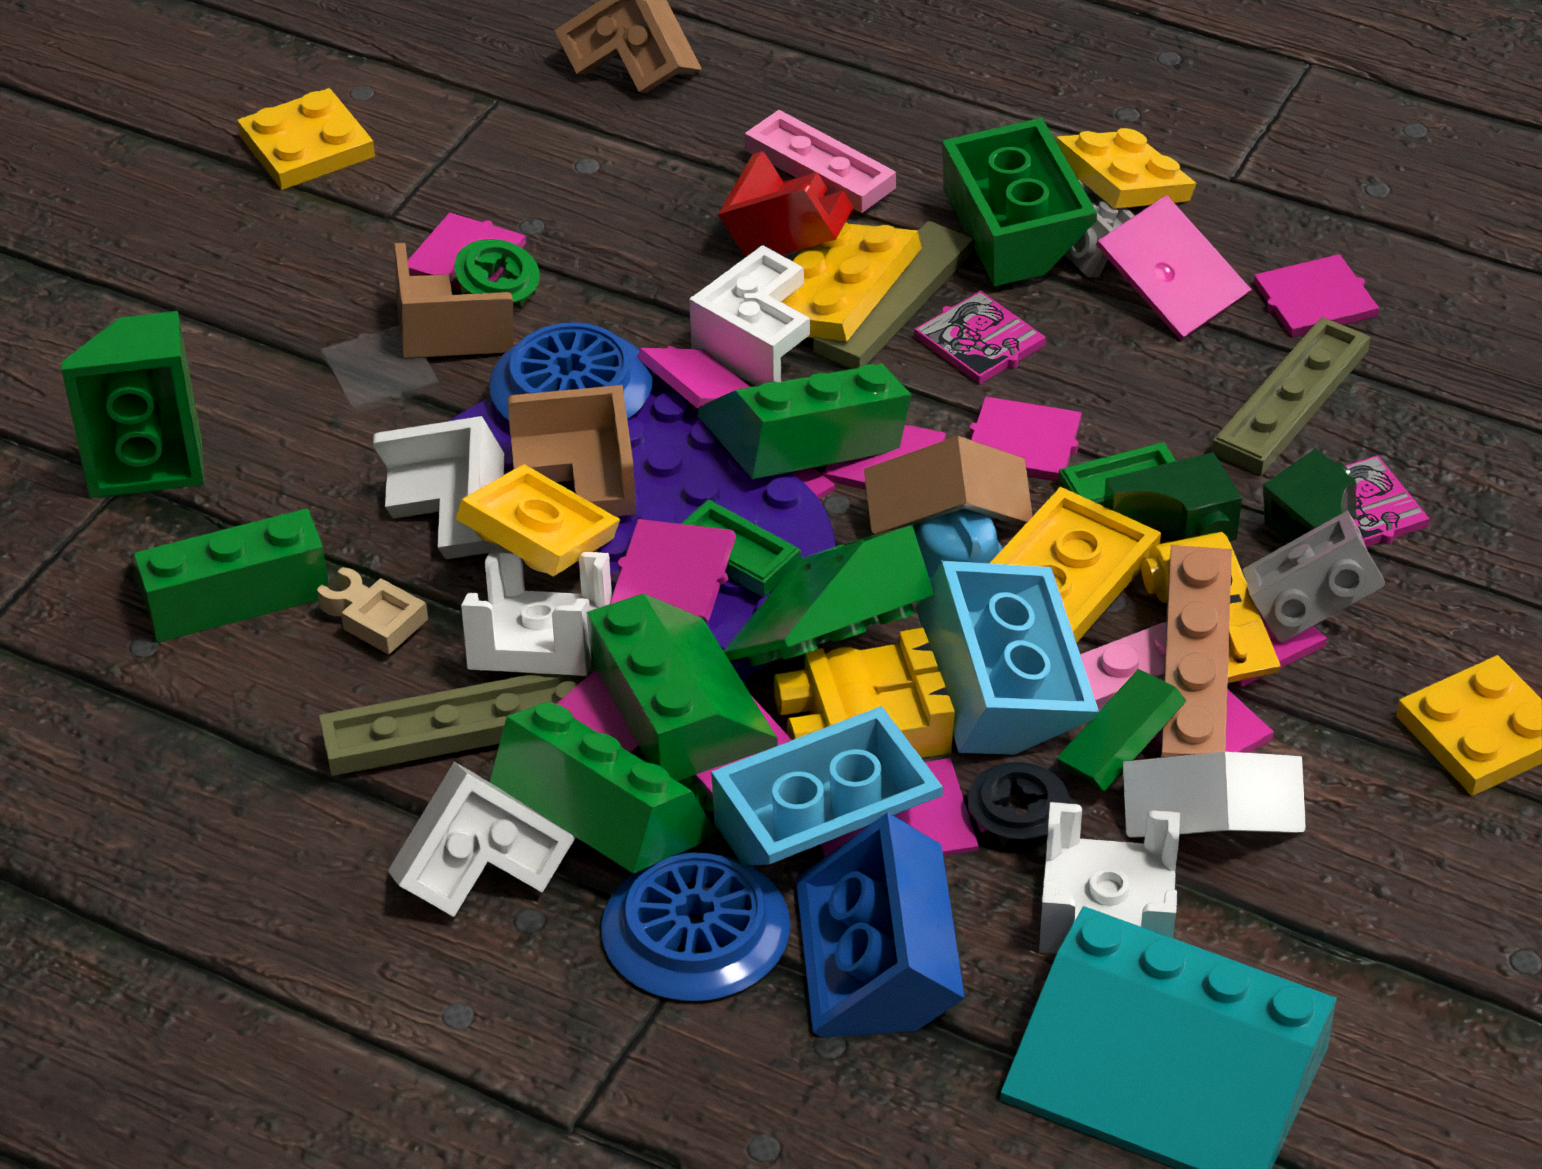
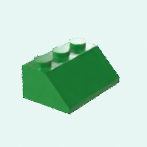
(1015, 198)
(135, 407)
(810, 420)
(231, 574)
(674, 686)
(596, 788)

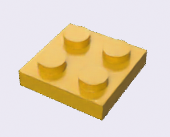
(305, 138)
(1125, 168)
(537, 520)
(1478, 724)

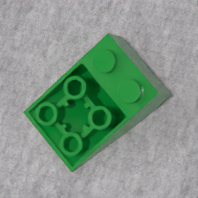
(836, 597)

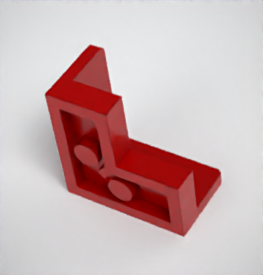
(781, 213)

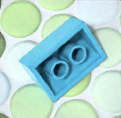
(1005, 656)
(819, 788)

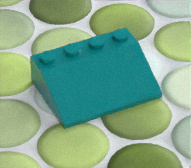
(1169, 1048)

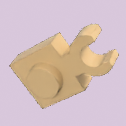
(374, 614)

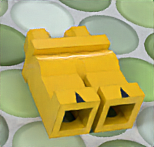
(855, 681)

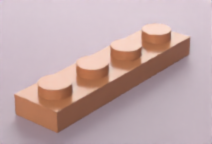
(1197, 649)

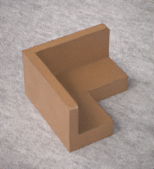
(638, 30)
(448, 324)
(579, 439)
(945, 480)

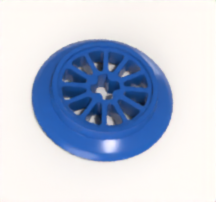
(568, 359)
(649, 924)

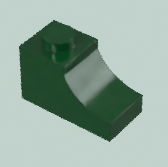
(1308, 495)
(1178, 498)

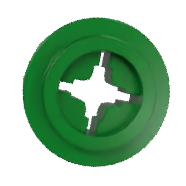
(485, 257)

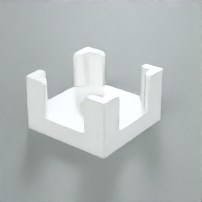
(533, 628)
(1108, 876)

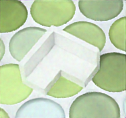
(743, 316)
(434, 470)
(1217, 792)
(465, 829)

